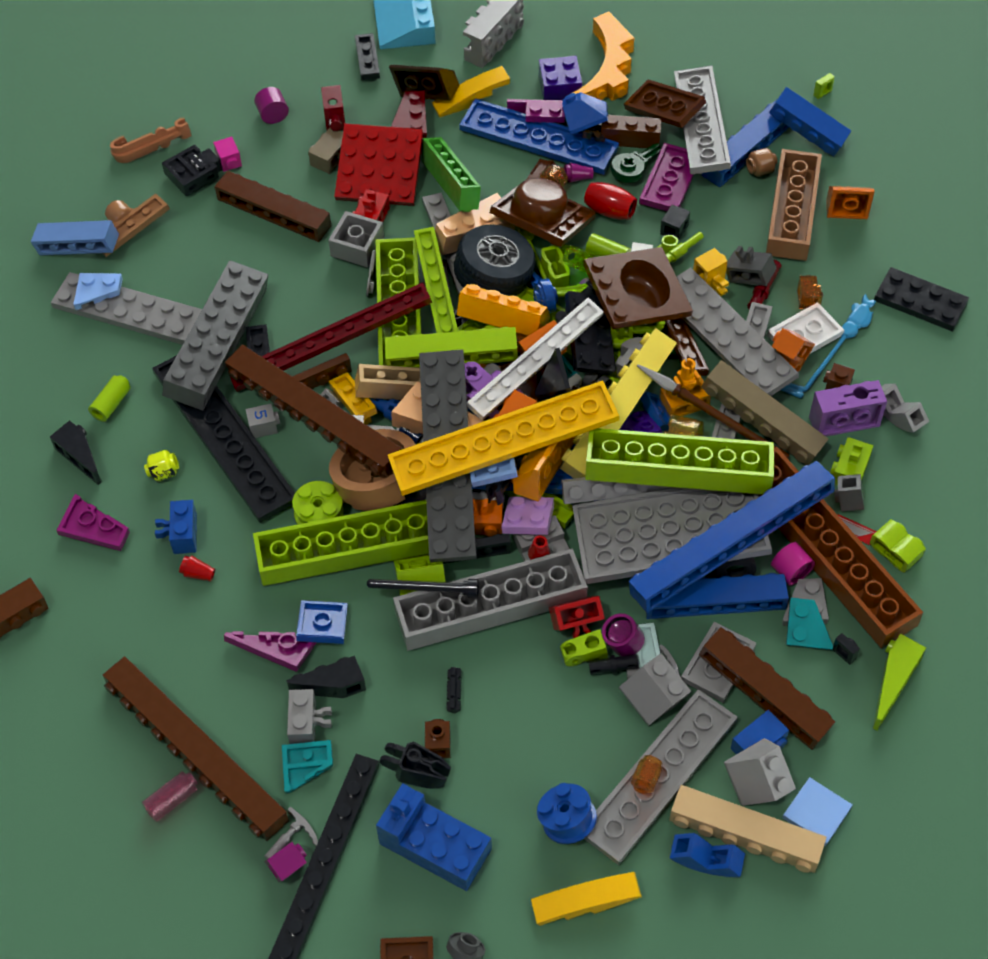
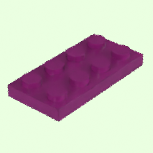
(668, 179)

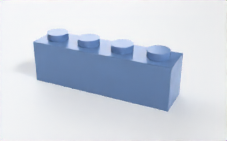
(75, 237)

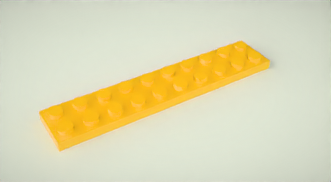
(503, 437)

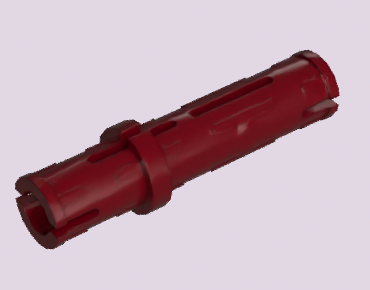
(761, 292)

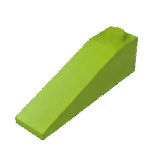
(899, 666)

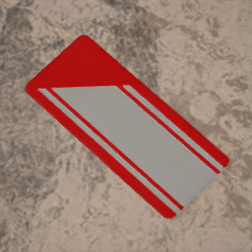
(862, 532)

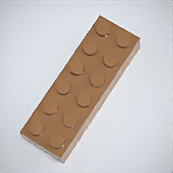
(794, 204)

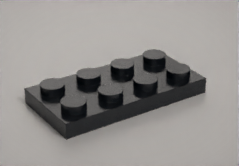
(921, 299)
(593, 349)

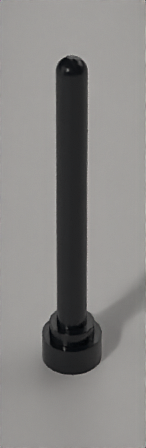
(468, 588)

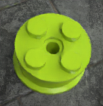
(316, 502)

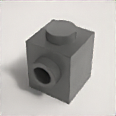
(850, 493)

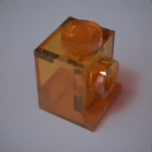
(808, 291)

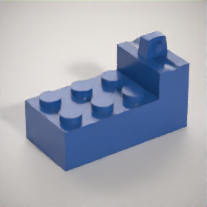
(432, 838)

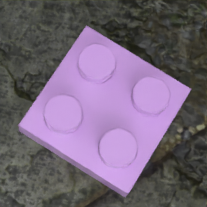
(528, 516)

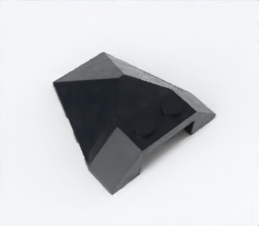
(554, 379)

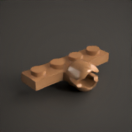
(132, 221)

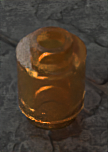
(647, 774)

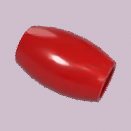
(610, 200)

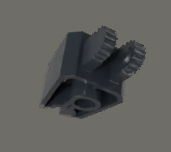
(416, 765)

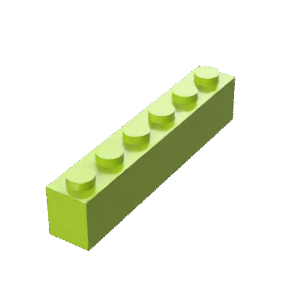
(478, 346)

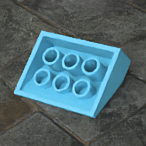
(404, 23)

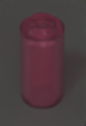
(170, 795)

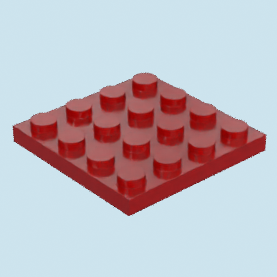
(379, 161)

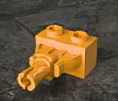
(692, 381)

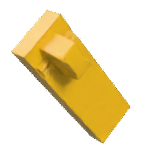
(345, 390)

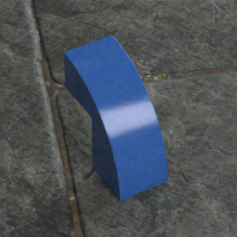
(701, 856)

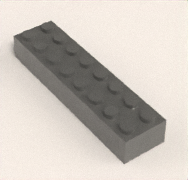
(215, 335)

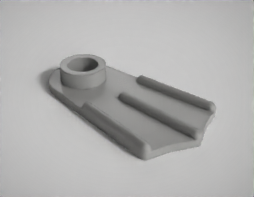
(370, 286)

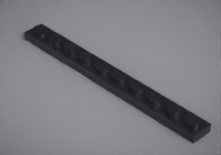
(325, 859)

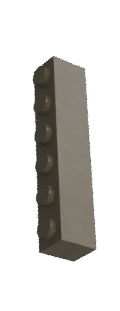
(764, 413)

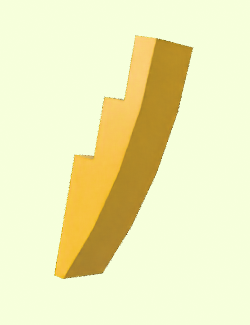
(472, 89)
(586, 897)

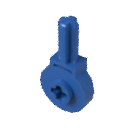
(544, 292)

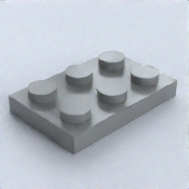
(703, 676)

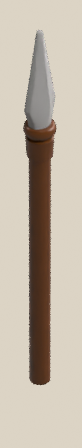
(684, 394)

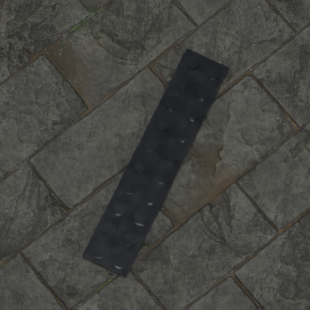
(236, 452)

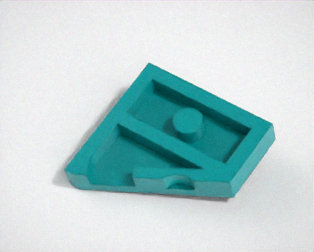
(305, 762)

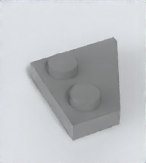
(812, 590)

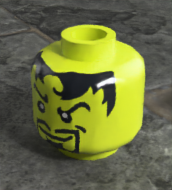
(161, 465)

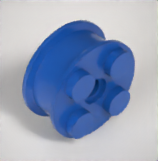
(567, 813)

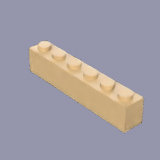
(747, 829)

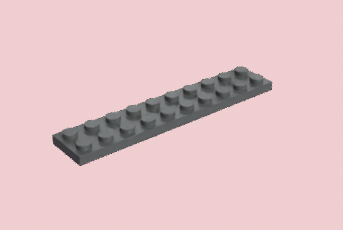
(443, 412)

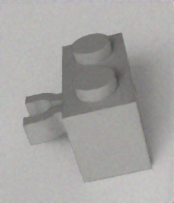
(304, 716)

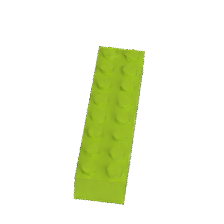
(396, 271)
(680, 461)
(342, 542)

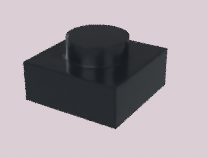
(846, 648)

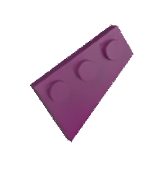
(88, 524)

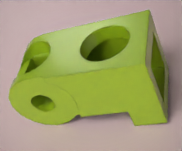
(584, 648)

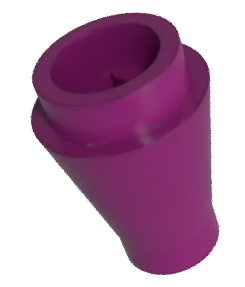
(578, 172)

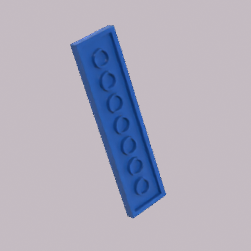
(537, 137)

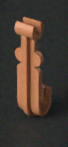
(127, 152)

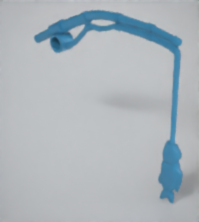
(859, 318)

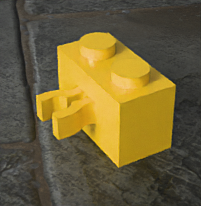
(712, 269)

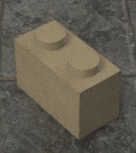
(326, 151)

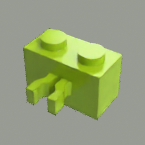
(853, 459)

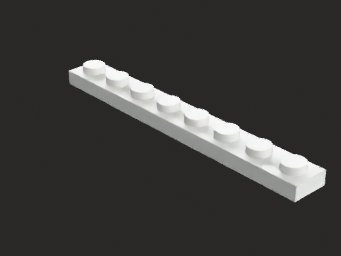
(534, 359)

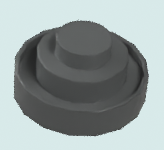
(465, 946)

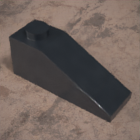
(73, 445)

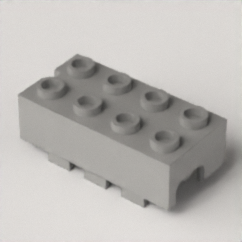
(492, 29)

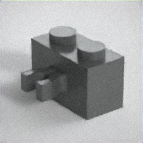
(750, 267)

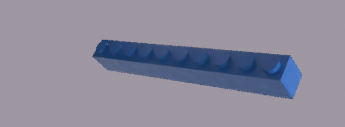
(731, 536)

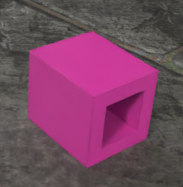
(227, 153)

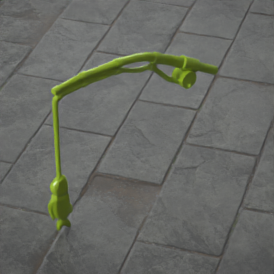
(669, 244)

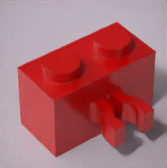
(373, 205)
(576, 614)

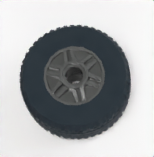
(495, 259)

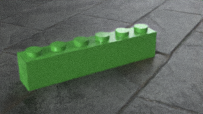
(450, 174)

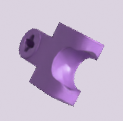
(478, 380)

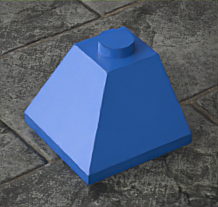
(583, 111)

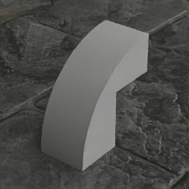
(906, 416)

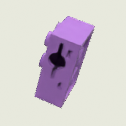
(848, 408)

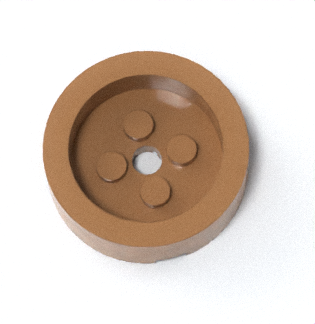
(358, 482)

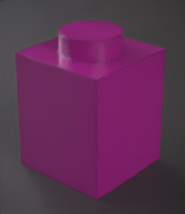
(286, 861)

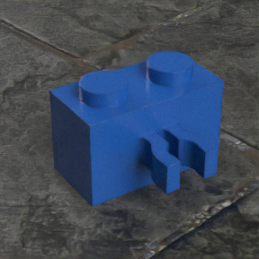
(180, 527)

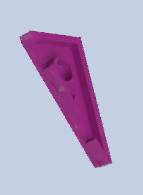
(273, 646)

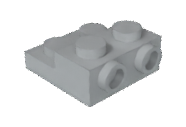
(554, 538)

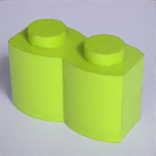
(554, 266)
(897, 545)

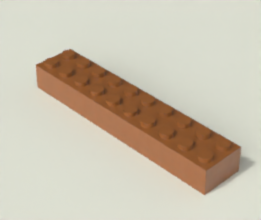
(849, 567)

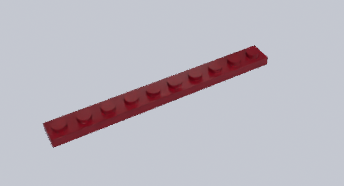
(346, 329)

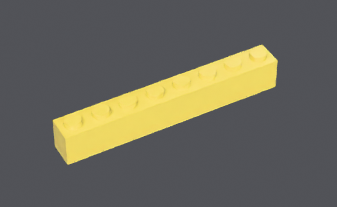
(624, 394)

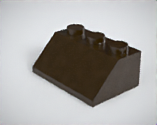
(435, 82)

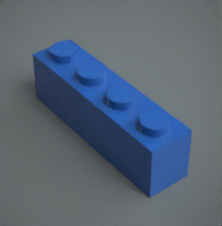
(809, 121)

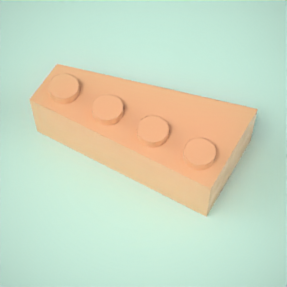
(454, 227)
(409, 412)

